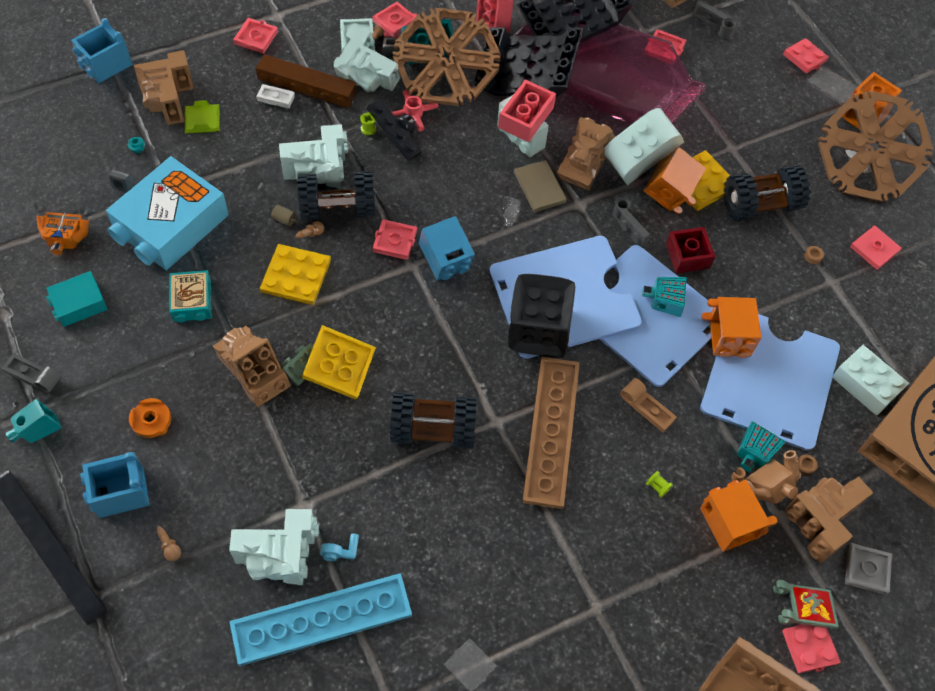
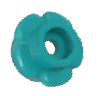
(136, 144)

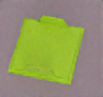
(202, 117)

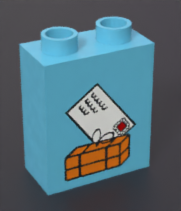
(166, 214)

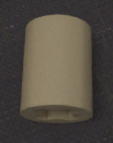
(283, 215)

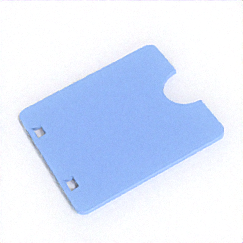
(596, 308)
(661, 336)
(776, 387)

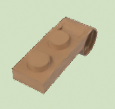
(647, 406)

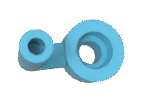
(332, 551)

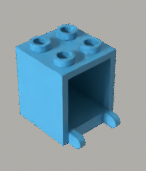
(101, 52)
(442, 240)
(124, 482)

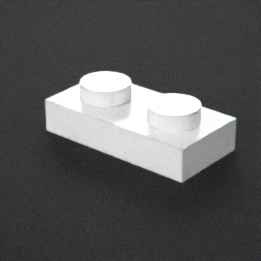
(275, 96)

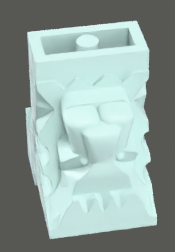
(363, 64)
(317, 157)
(277, 552)

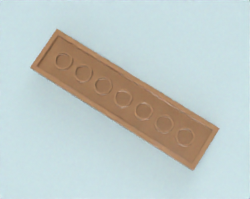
(551, 433)

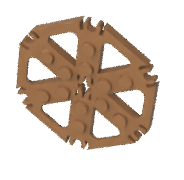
(462, 57)
(865, 154)

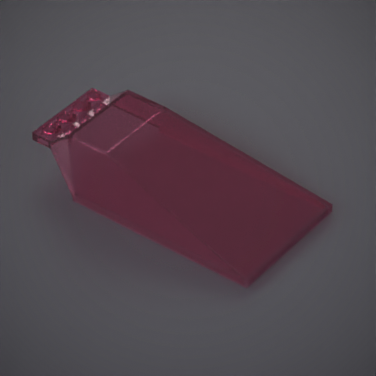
(630, 74)

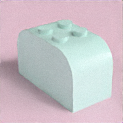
(643, 145)

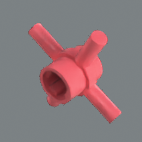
(414, 107)

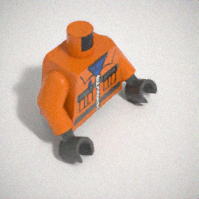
(62, 229)

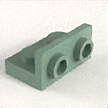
(295, 367)

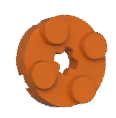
(154, 428)

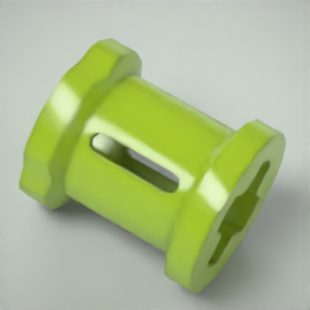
(368, 126)
(659, 484)

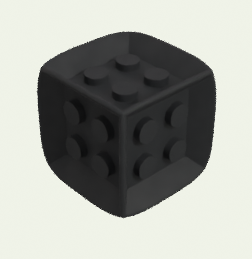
(541, 315)

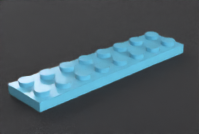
(319, 619)

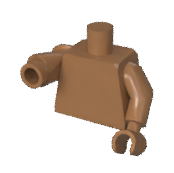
(773, 480)

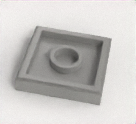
(868, 569)

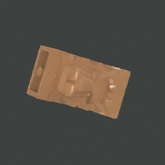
(161, 83)
(585, 153)
(252, 364)
(820, 514)

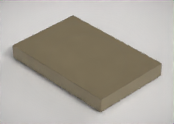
(540, 186)

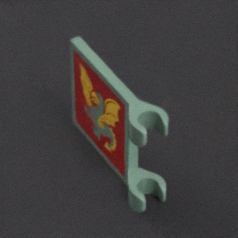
(809, 605)

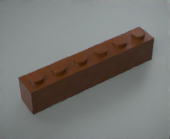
(306, 81)

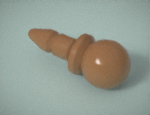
(377, 32)
(311, 230)
(171, 550)

